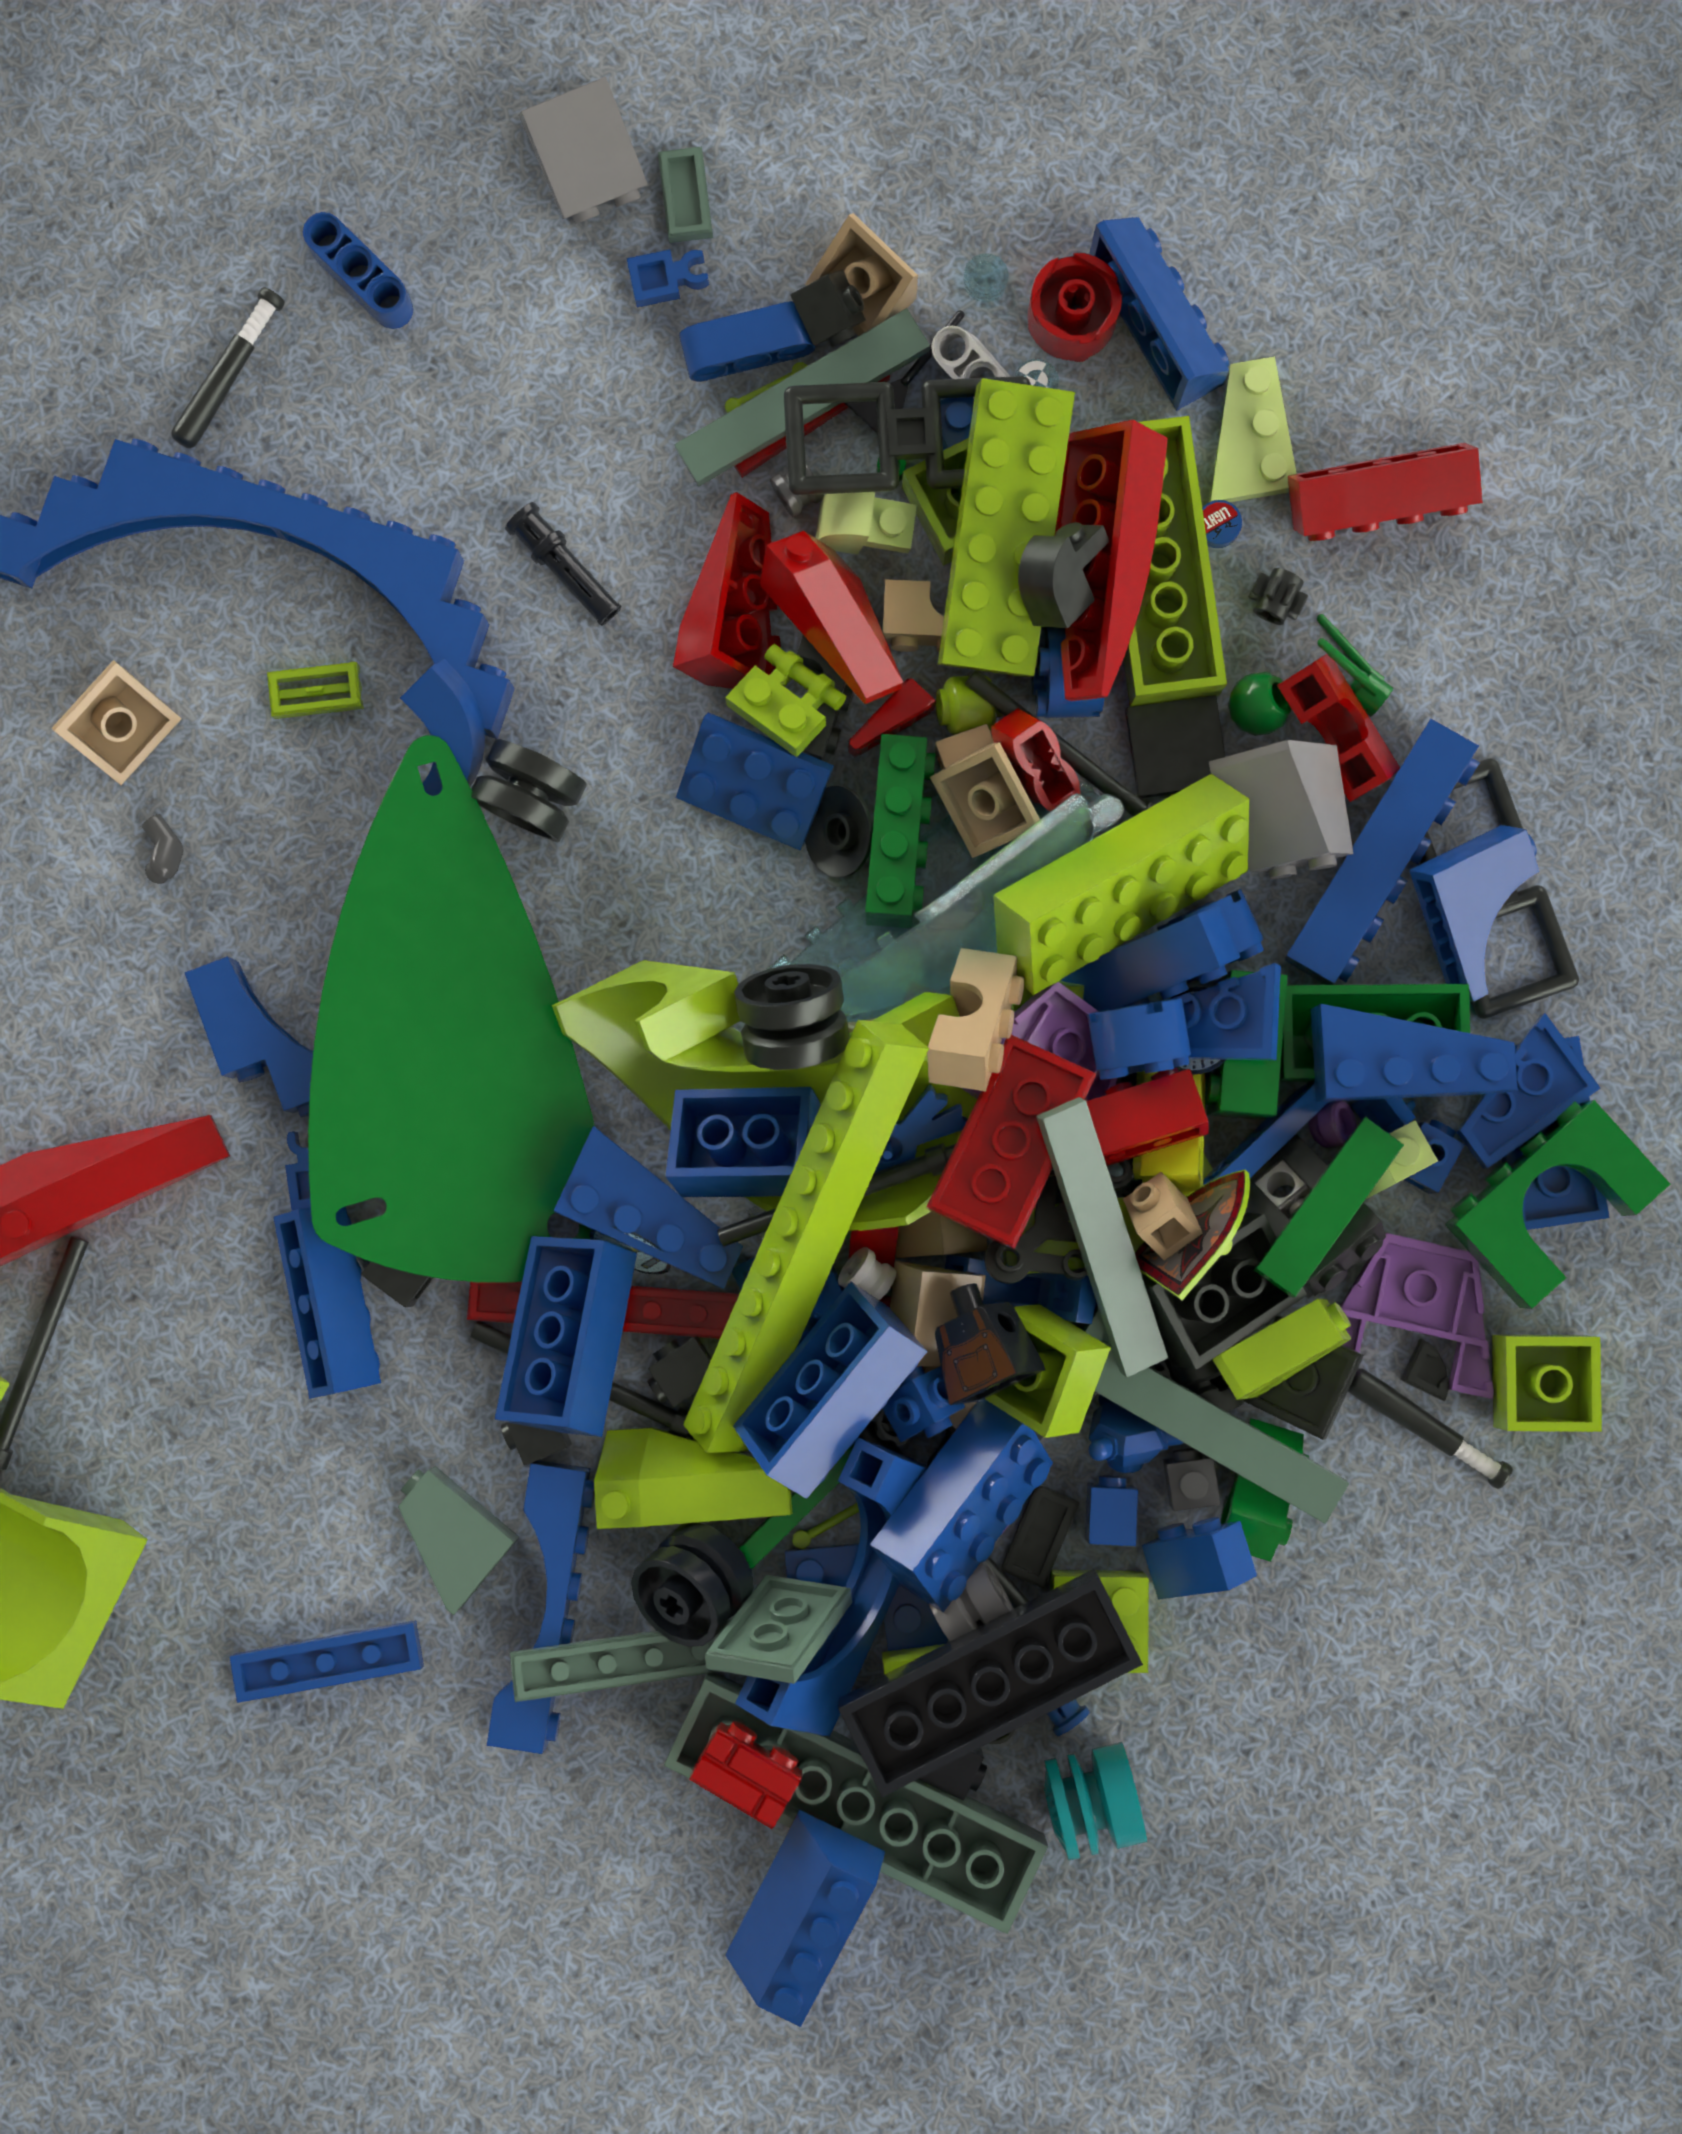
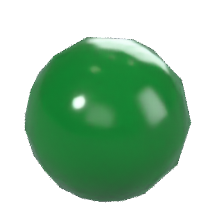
(1258, 704)

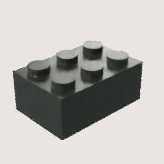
(1224, 1303)

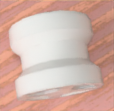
(867, 1273)

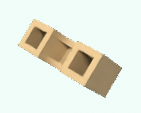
(910, 616)
(970, 1047)

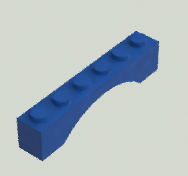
(555, 1509)

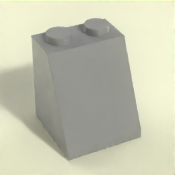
(584, 150)
(1293, 805)

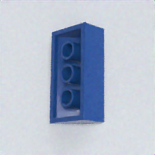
(1158, 312)
(566, 1335)
(803, 1915)

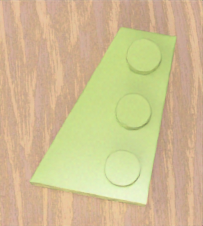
(1254, 435)

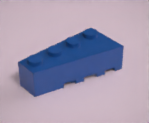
(1392, 1058)
(620, 1192)

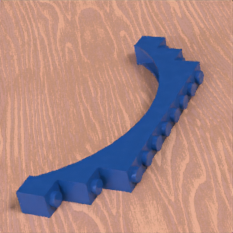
(159, 492)

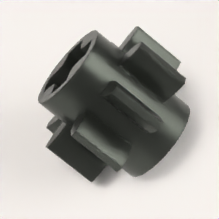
(1278, 596)

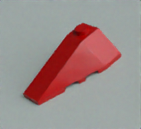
(831, 611)
(728, 613)

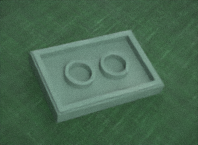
(779, 1629)

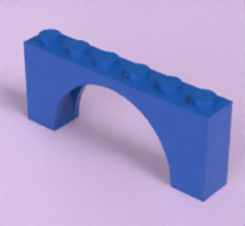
(879, 1484)

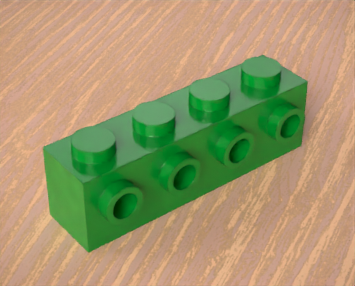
(896, 831)

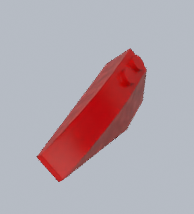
(1114, 482)
(78, 1183)

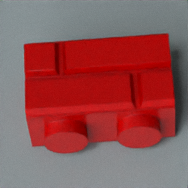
(747, 1773)

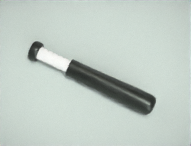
(217, 384)
(1415, 1419)

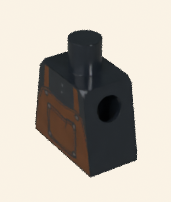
(983, 1348)

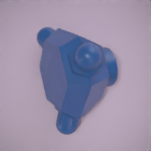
(1125, 1438)

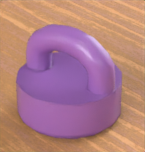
(1333, 1124)

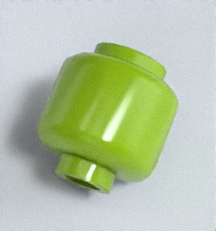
(962, 708)

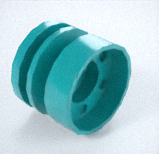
(1094, 1801)

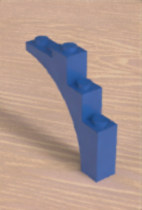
(247, 1036)

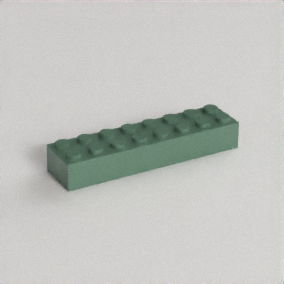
(929, 1838)

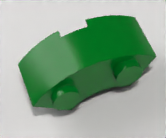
(1258, 1510)

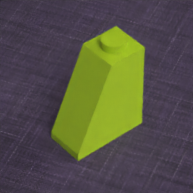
(1283, 1348)

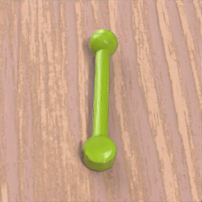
(733, 402)
(802, 1538)

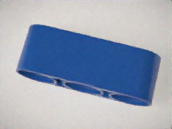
(348, 253)
(744, 342)

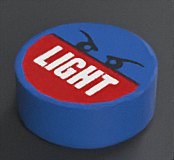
(1222, 523)

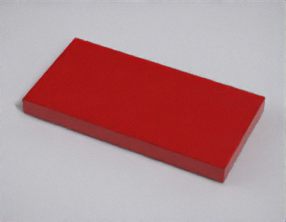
(1001, 1150)

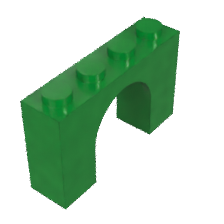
(1493, 1221)

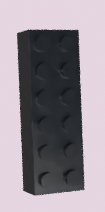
(988, 1682)

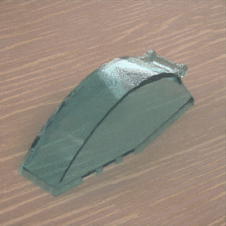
(893, 964)

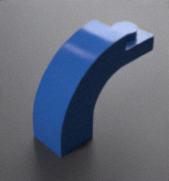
(452, 714)
(1064, 1297)

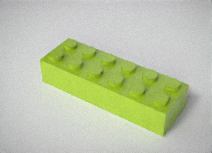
(1005, 500)
(1177, 632)
(1123, 882)

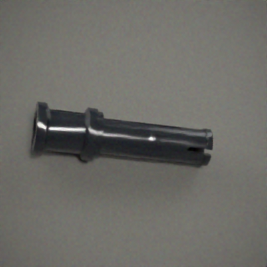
(553, 543)

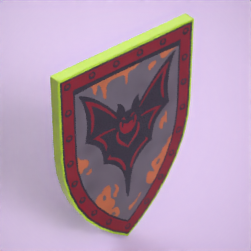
(1219, 1211)

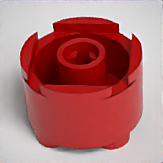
(1070, 282)

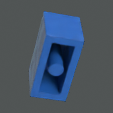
(1198, 1559)

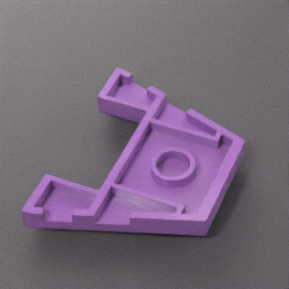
(1059, 1024)
(1429, 1293)

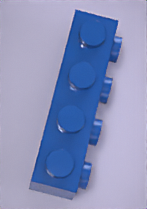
(1159, 963)
(326, 1307)

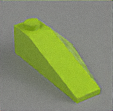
(670, 1480)

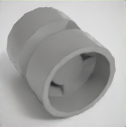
(978, 1604)

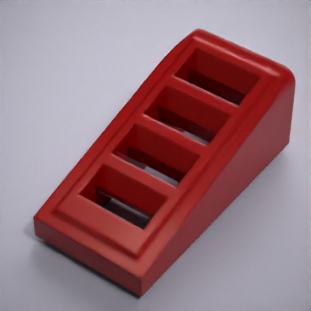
(896, 714)

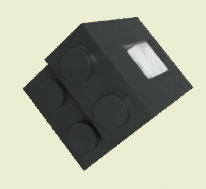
(1301, 1168)

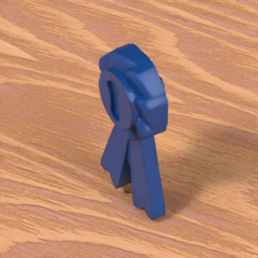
(921, 1126)

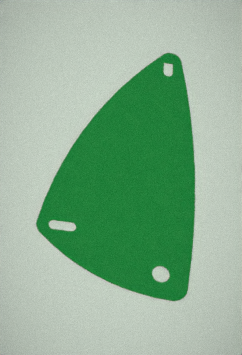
(440, 1048)

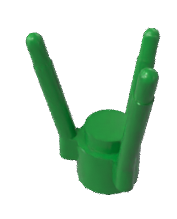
(1366, 681)

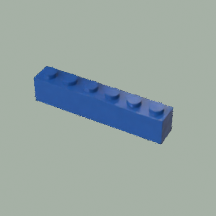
(1382, 852)

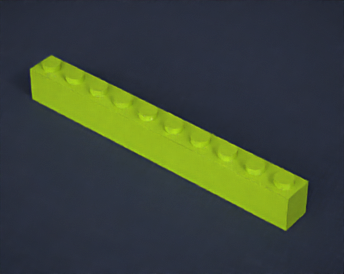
(807, 1227)

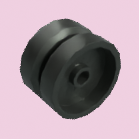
(529, 785)
(792, 1016)

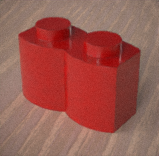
(1036, 758)

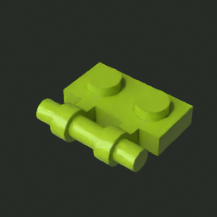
(778, 711)

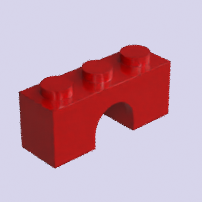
(1328, 703)

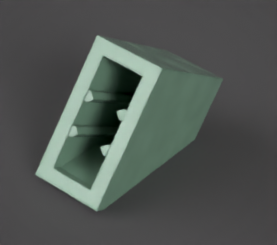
(453, 1534)

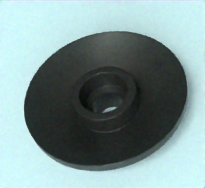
(840, 833)

